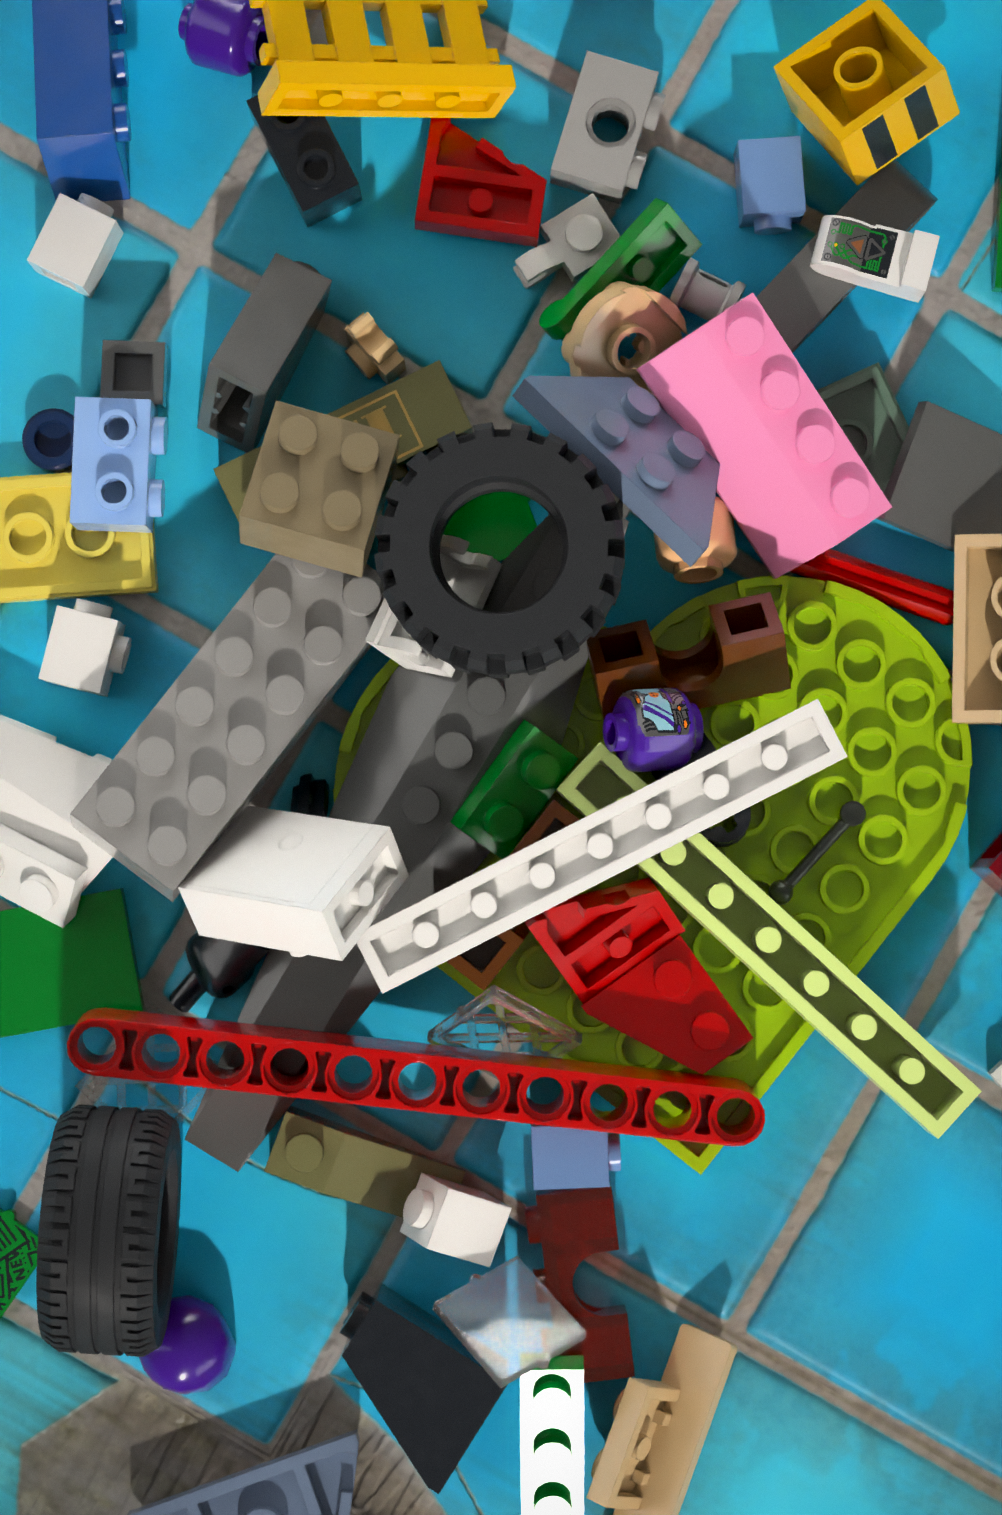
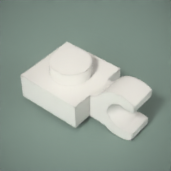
(573, 241)

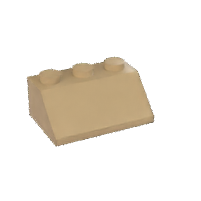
(977, 630)

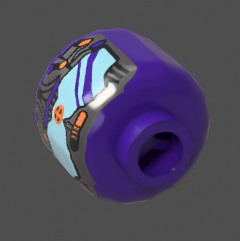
(653, 729)

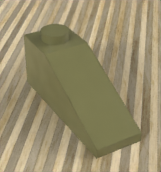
(350, 1162)

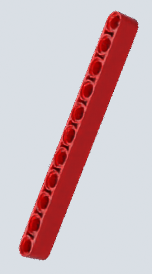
(389, 1057)

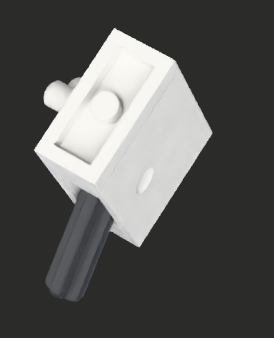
(295, 878)

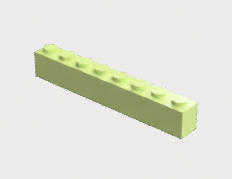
(788, 959)

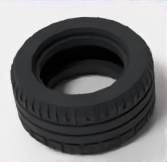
(109, 1230)

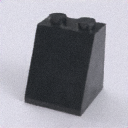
(418, 1380)

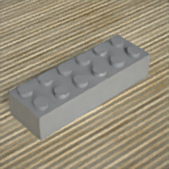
(230, 719)

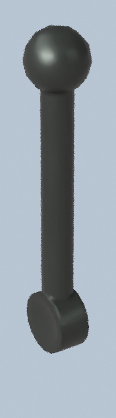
(850, 814)

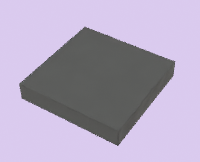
(946, 478)

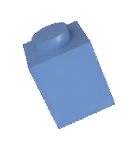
(769, 184)
(573, 1157)

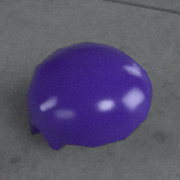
(194, 1348)

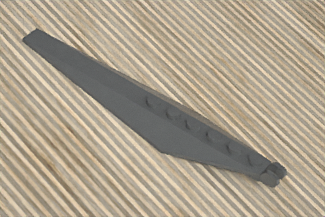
(413, 775)

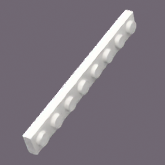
(600, 846)

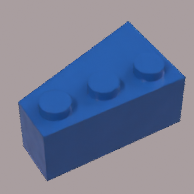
(79, 96)

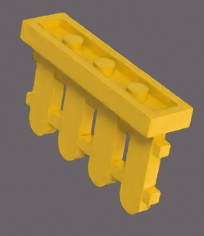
(375, 80)

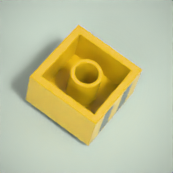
(867, 89)

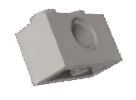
(606, 91)

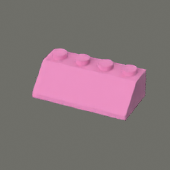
(779, 448)

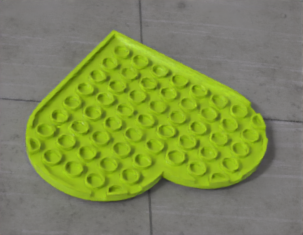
(903, 764)

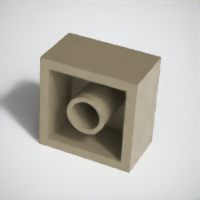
(318, 488)

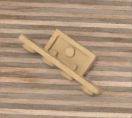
(662, 1428)

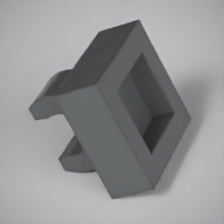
(134, 370)

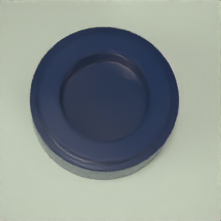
(49, 440)

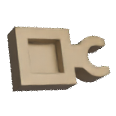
(373, 350)

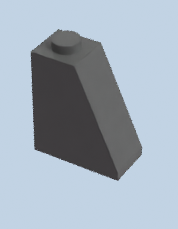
(262, 352)

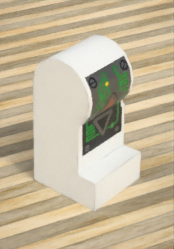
(875, 256)

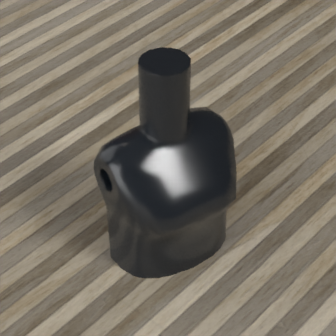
(217, 968)

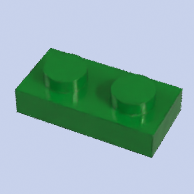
(514, 790)

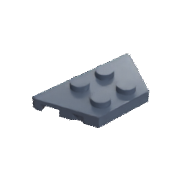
(636, 450)
(298, 1483)

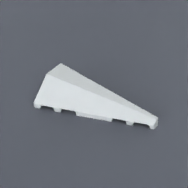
(43, 786)

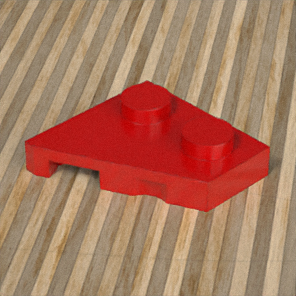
(476, 190)
(605, 933)
(672, 1009)

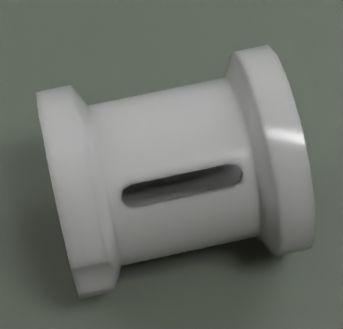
(704, 293)

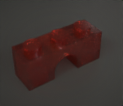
(571, 1228)

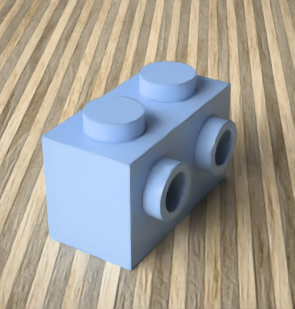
(117, 464)

